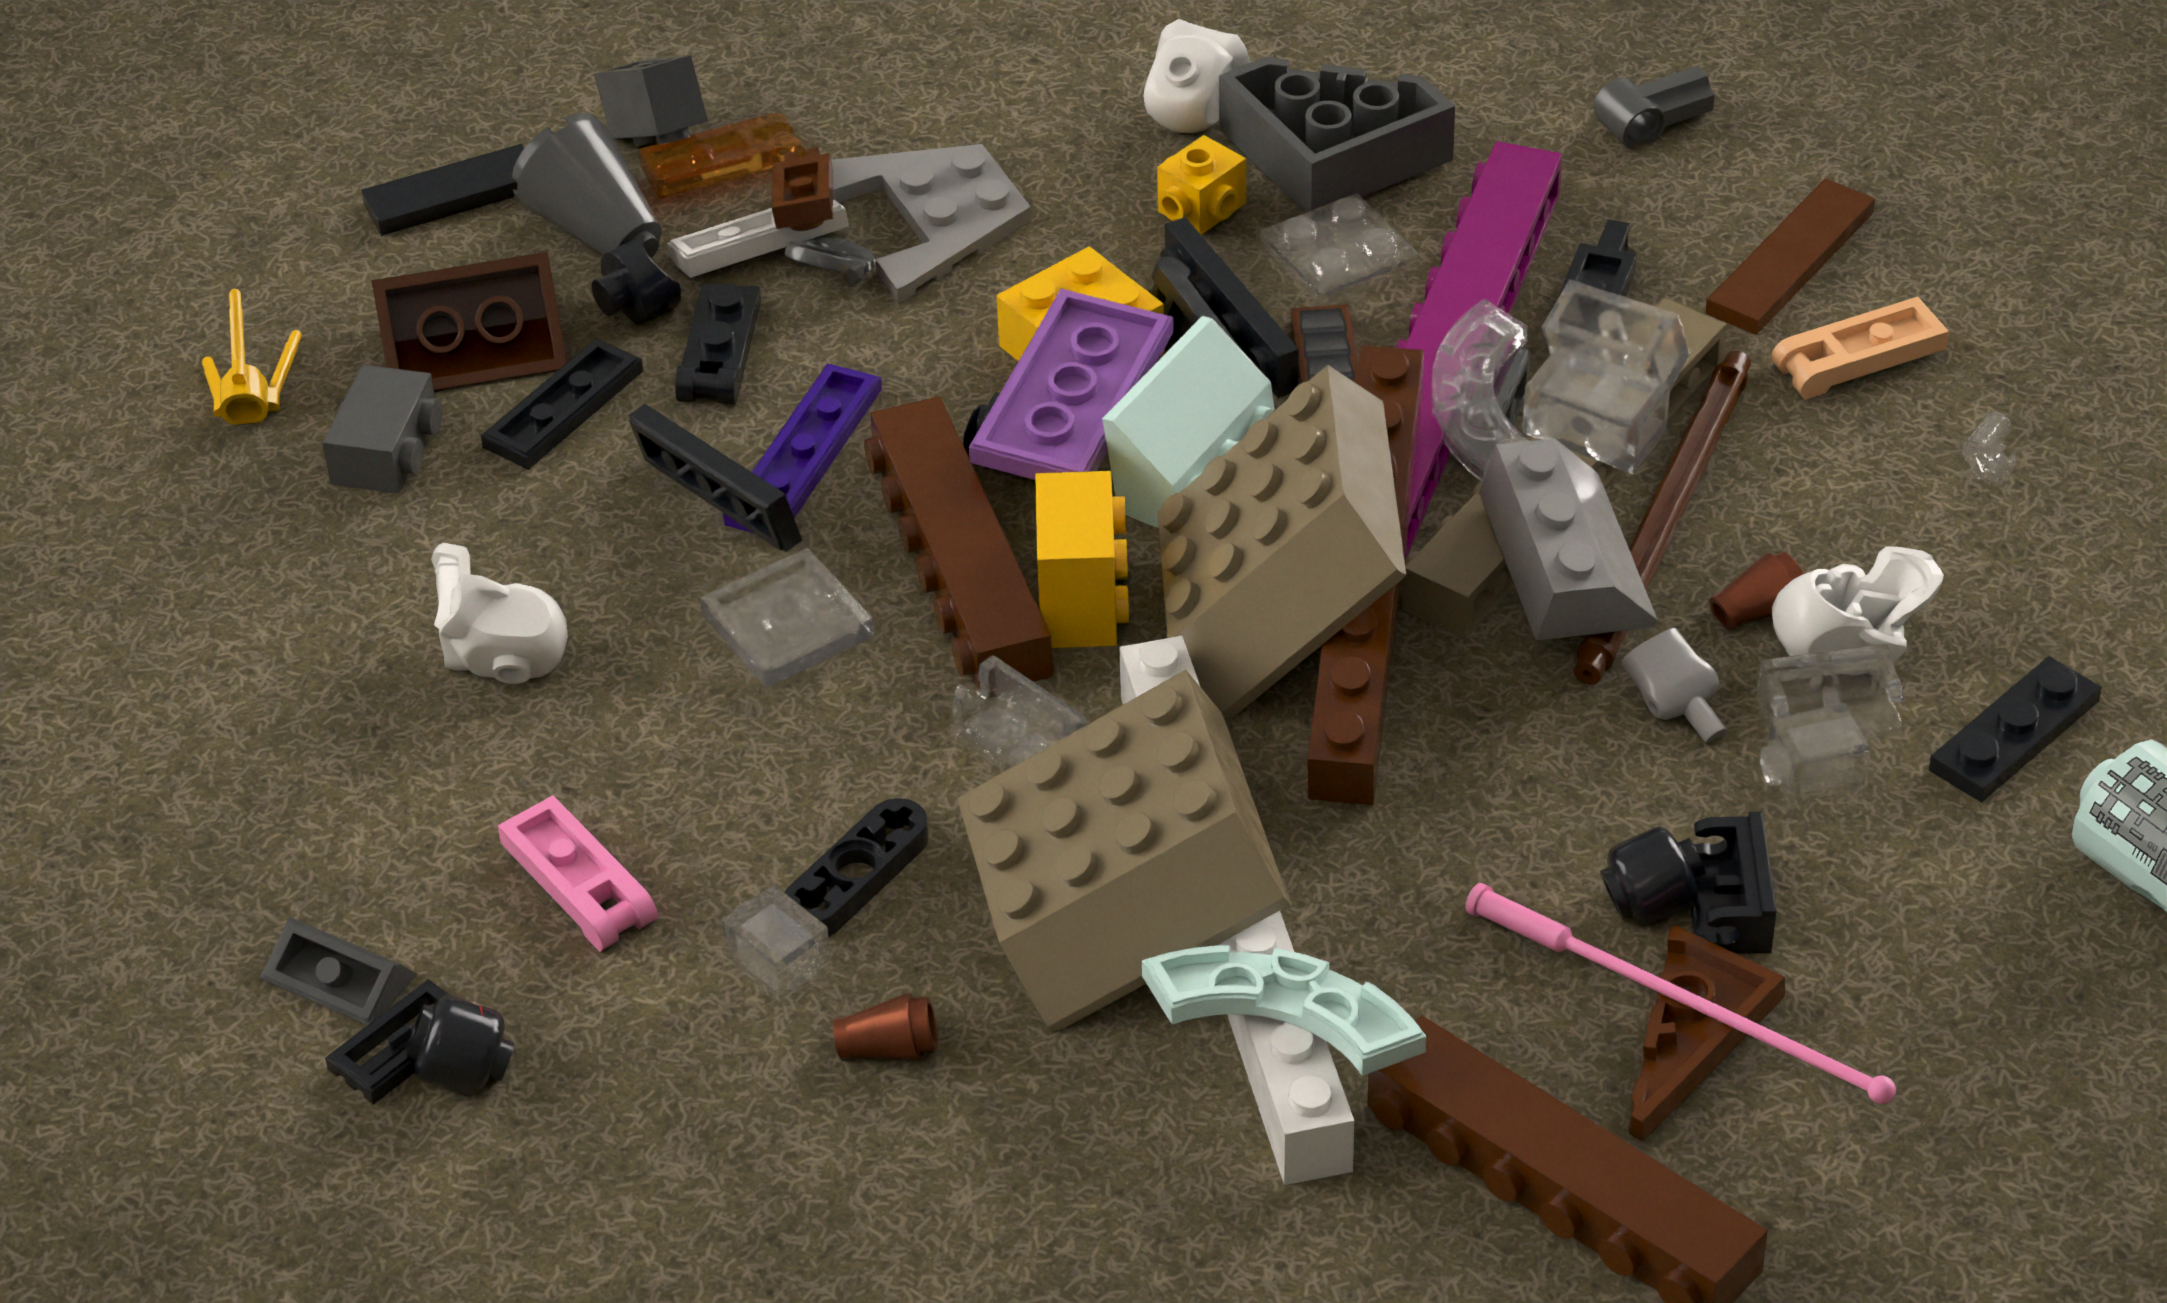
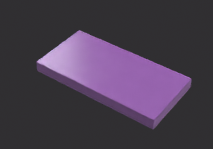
(1065, 384)

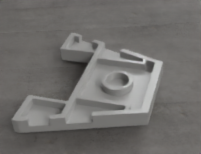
(948, 196)

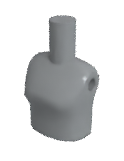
(1675, 682)

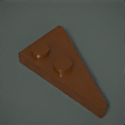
(1686, 1044)

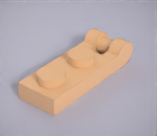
(1859, 346)

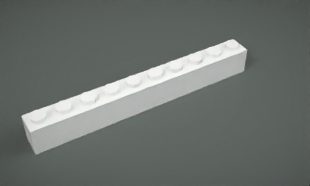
(1285, 1064)

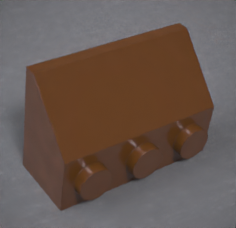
(472, 321)

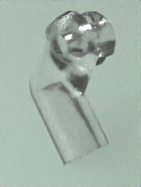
(1985, 448)

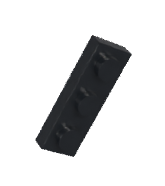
(2014, 729)

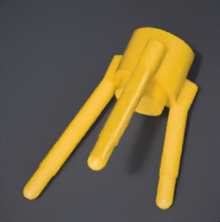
(243, 391)

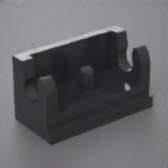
(1737, 892)

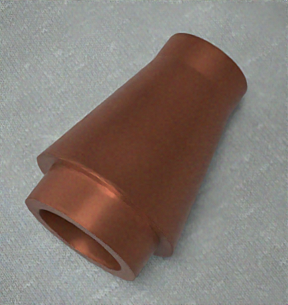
(1755, 590)
(889, 1030)

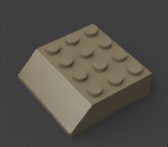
(1282, 539)
(1121, 850)

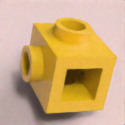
(1202, 184)

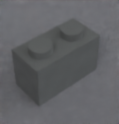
(651, 99)
(382, 429)

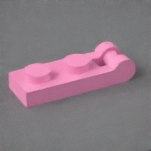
(577, 872)

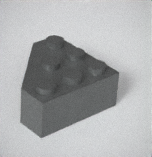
(1334, 128)

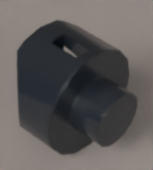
(634, 284)

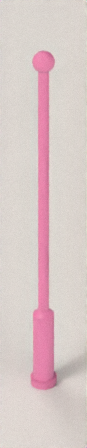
(1558, 937)

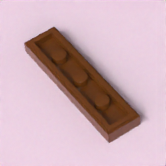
(1790, 256)

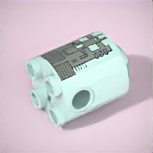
(2126, 819)

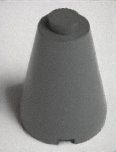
(585, 186)

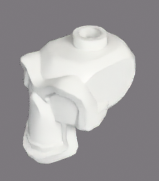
(1185, 75)
(1854, 609)
(494, 627)

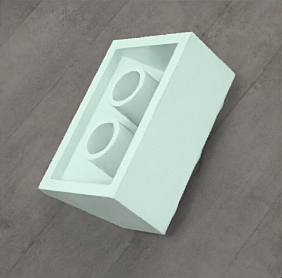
(1182, 417)

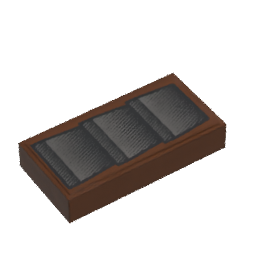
(1324, 339)

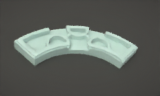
(1288, 988)

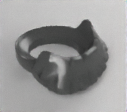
(833, 255)

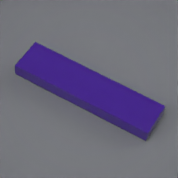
(815, 434)

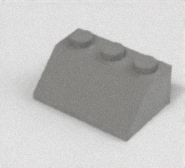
(1562, 542)

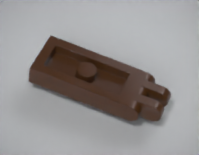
(802, 190)

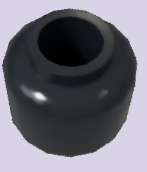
(1652, 876)
(459, 1045)

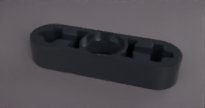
(862, 845)

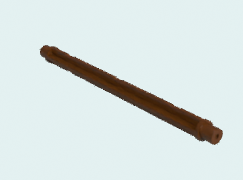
(1669, 503)

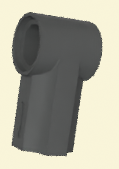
(1645, 110)

